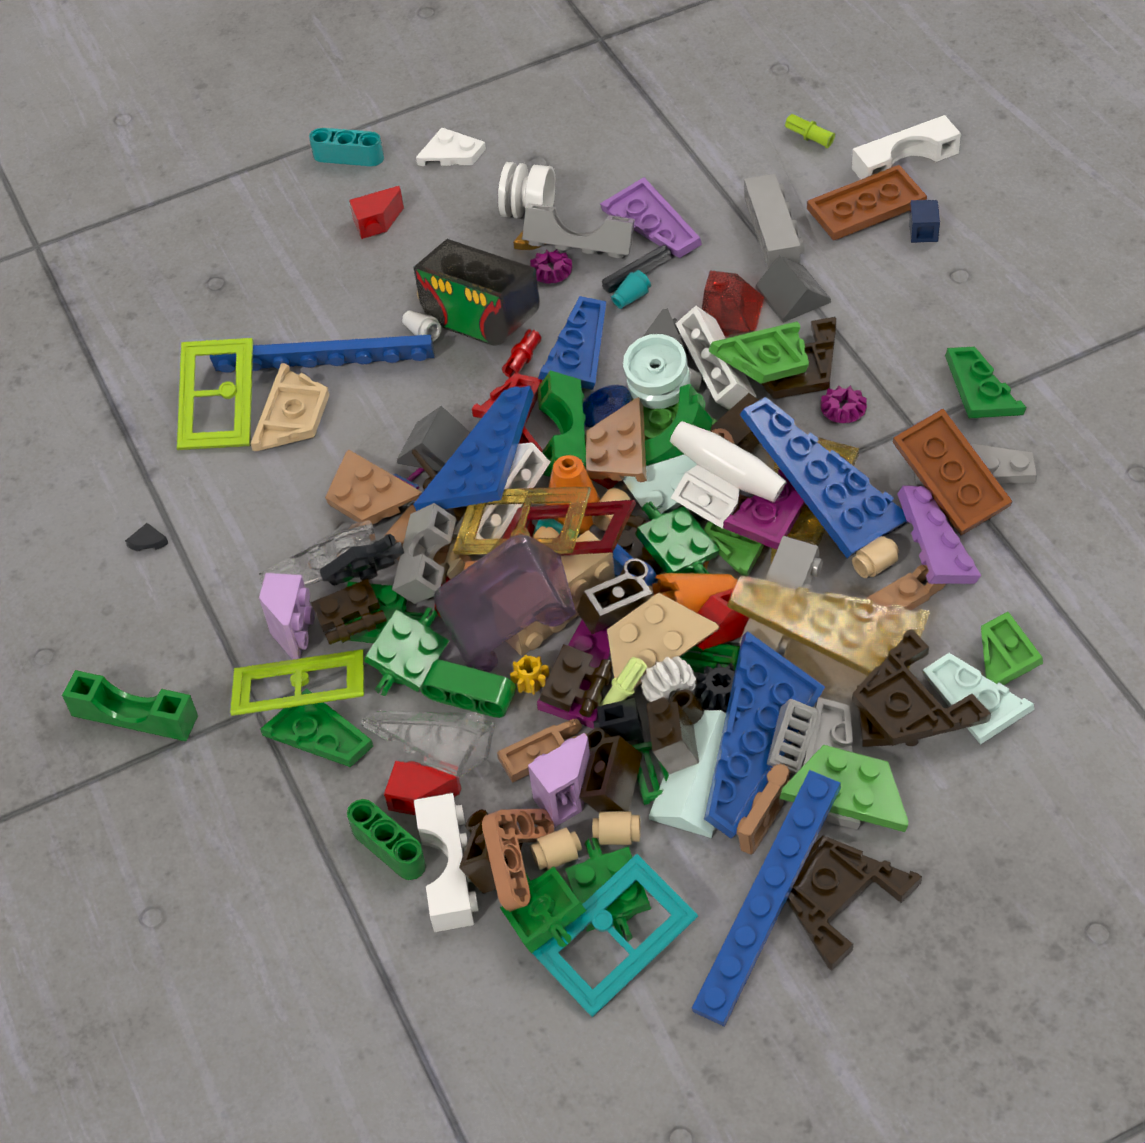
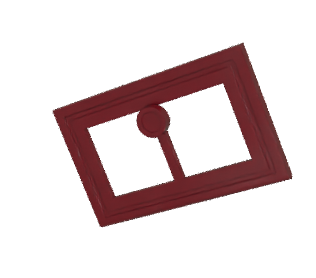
(620, 510)

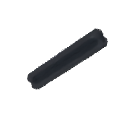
(644, 264)

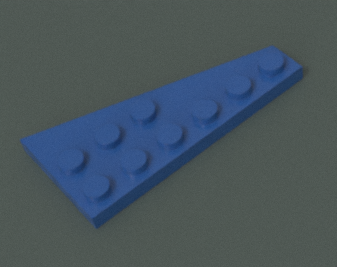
(484, 459)
(829, 485)
(758, 691)

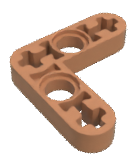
(511, 878)

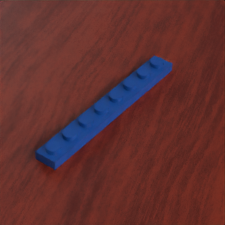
(333, 352)
(766, 898)

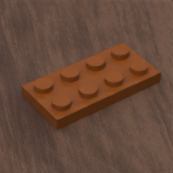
(865, 202)
(952, 471)

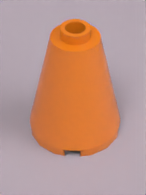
(570, 472)
(692, 588)

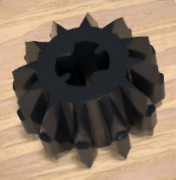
(714, 687)

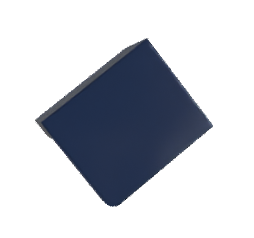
(924, 221)

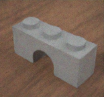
(416, 572)

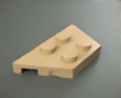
(290, 410)
(655, 632)

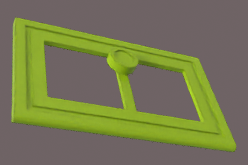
(241, 390)
(298, 667)

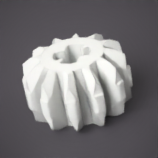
(667, 678)

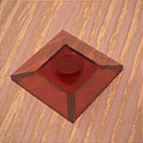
(732, 302)

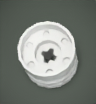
(520, 189)

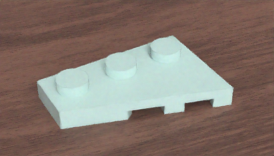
(660, 483)
(957, 680)

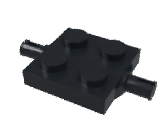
(363, 561)

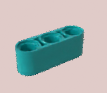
(346, 146)

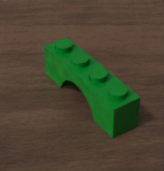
(562, 401)
(96, 699)

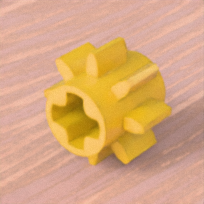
(529, 674)

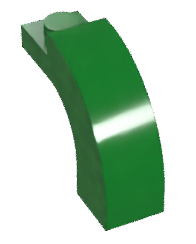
(690, 410)

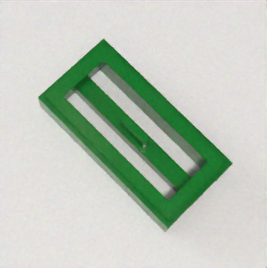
(700, 661)
(649, 796)

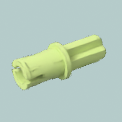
(626, 681)

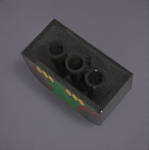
(476, 291)

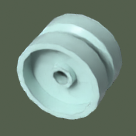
(656, 370)

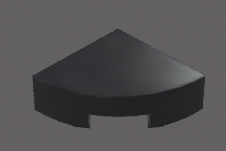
(146, 538)

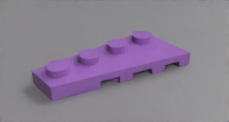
(653, 217)
(939, 544)

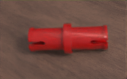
(521, 353)

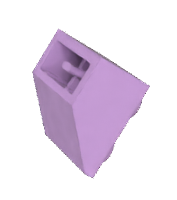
(287, 611)
(559, 778)

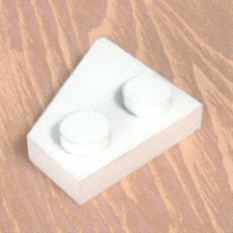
(451, 149)

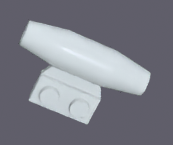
(720, 474)

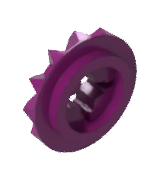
(561, 269)
(850, 411)

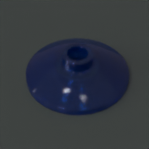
(604, 403)

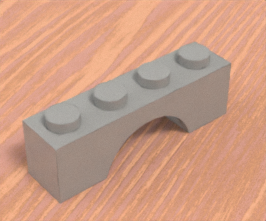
(544, 226)

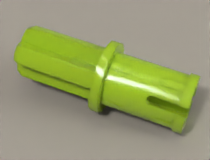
(810, 130)

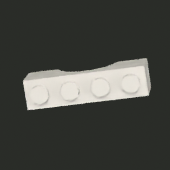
(931, 139)
(449, 895)

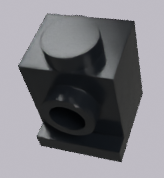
(621, 720)

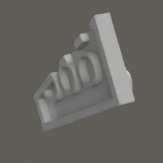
(1005, 464)
(835, 730)

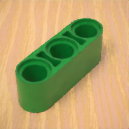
(468, 688)
(392, 851)

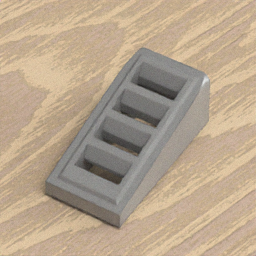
(798, 717)

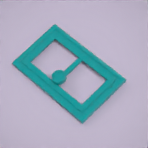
(681, 917)

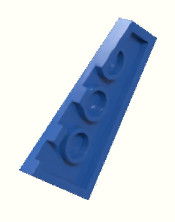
(579, 343)

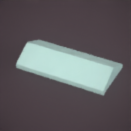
(688, 790)

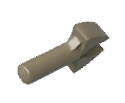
(453, 564)

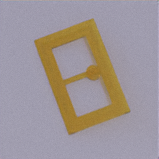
(575, 496)

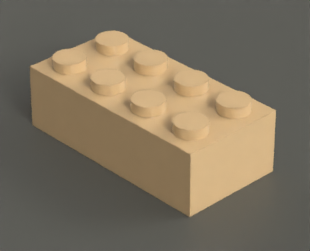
(582, 573)

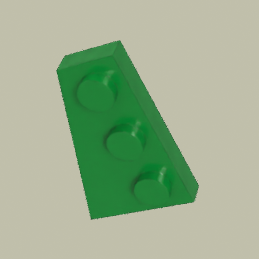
(978, 387)
(318, 731)

